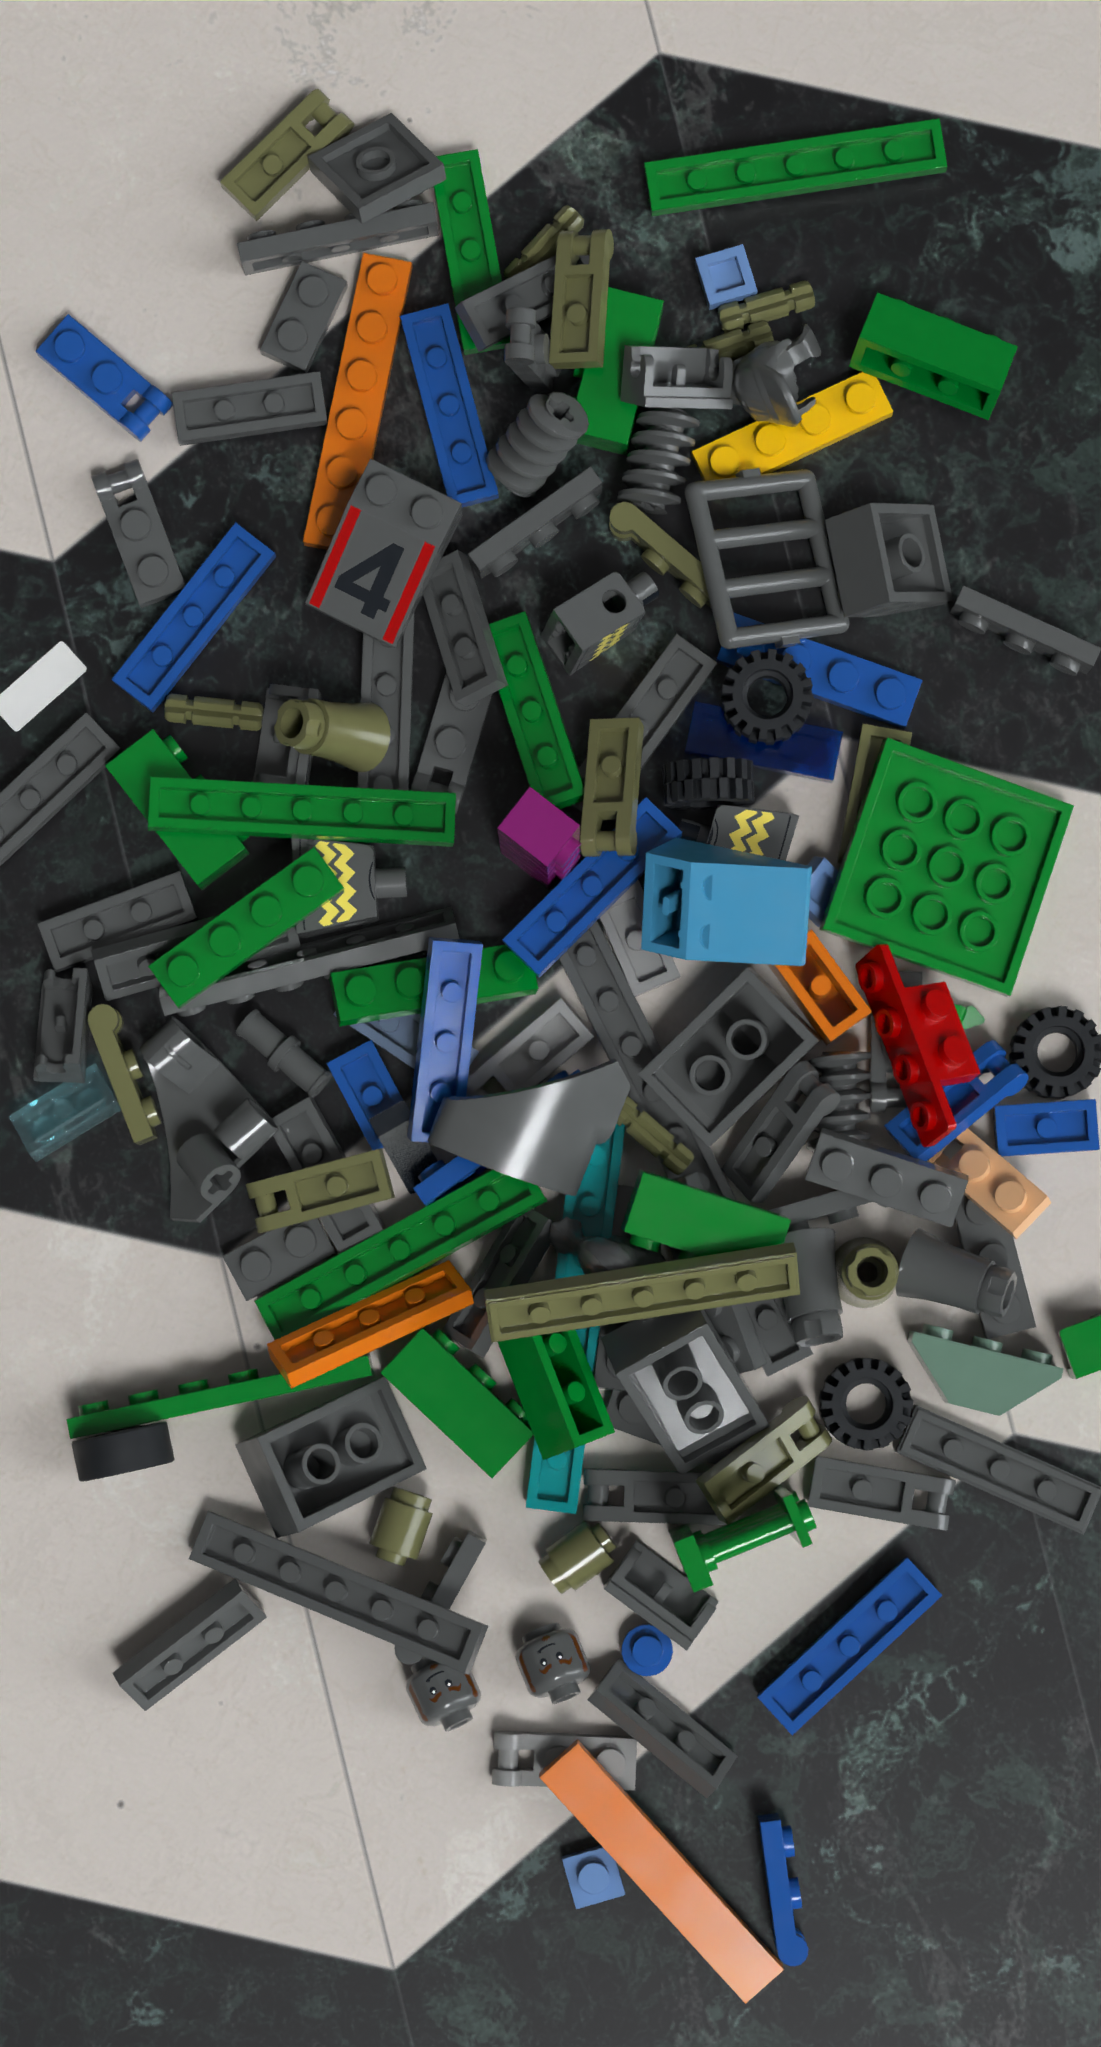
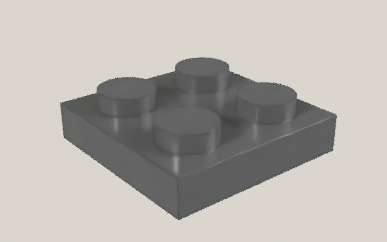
(377, 168)

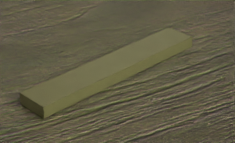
(642, 1292)

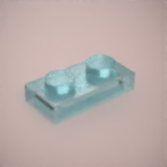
(65, 1113)

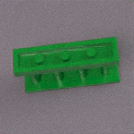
(702, 1552)

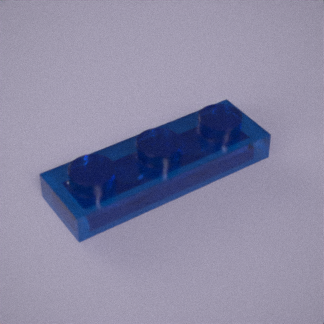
(807, 754)

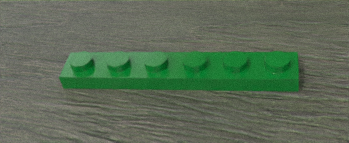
(795, 167)
(301, 811)
(399, 1251)
(197, 1397)

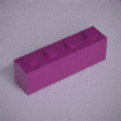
(540, 839)

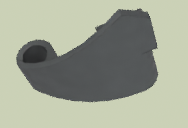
(206, 1118)
(537, 1130)

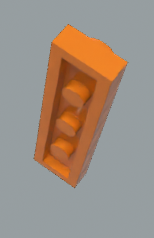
(370, 1324)

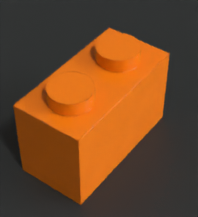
(822, 992)

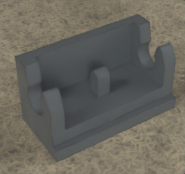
(676, 377)
(274, 760)
(63, 1027)
(660, 1595)

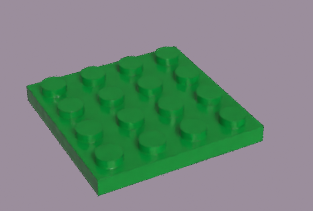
(946, 867)

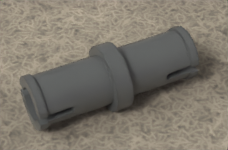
(284, 1053)

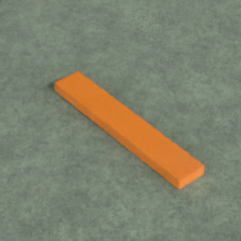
(661, 1871)

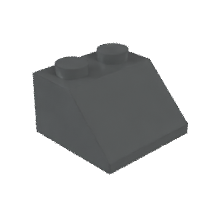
(888, 559)

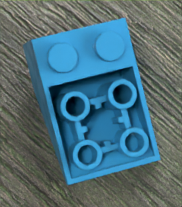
(724, 905)

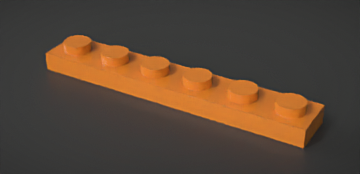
(358, 392)

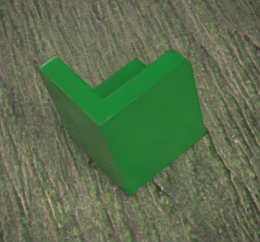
(1083, 1346)

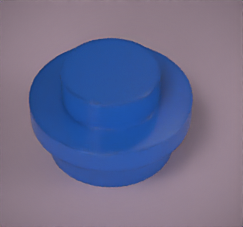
(646, 1650)

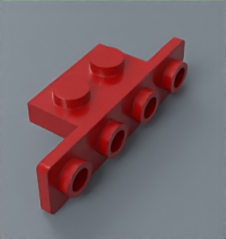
(921, 1041)

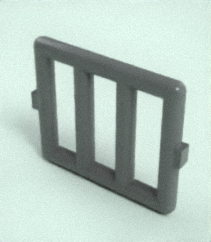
(720, 590)

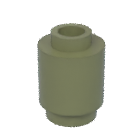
(401, 1526)
(578, 1556)

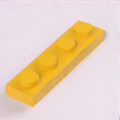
(770, 446)

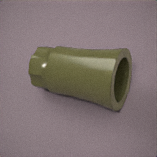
(340, 732)
(851, 1287)

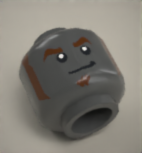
(552, 1663)
(442, 1694)

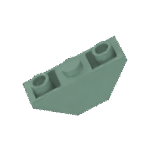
(979, 1373)

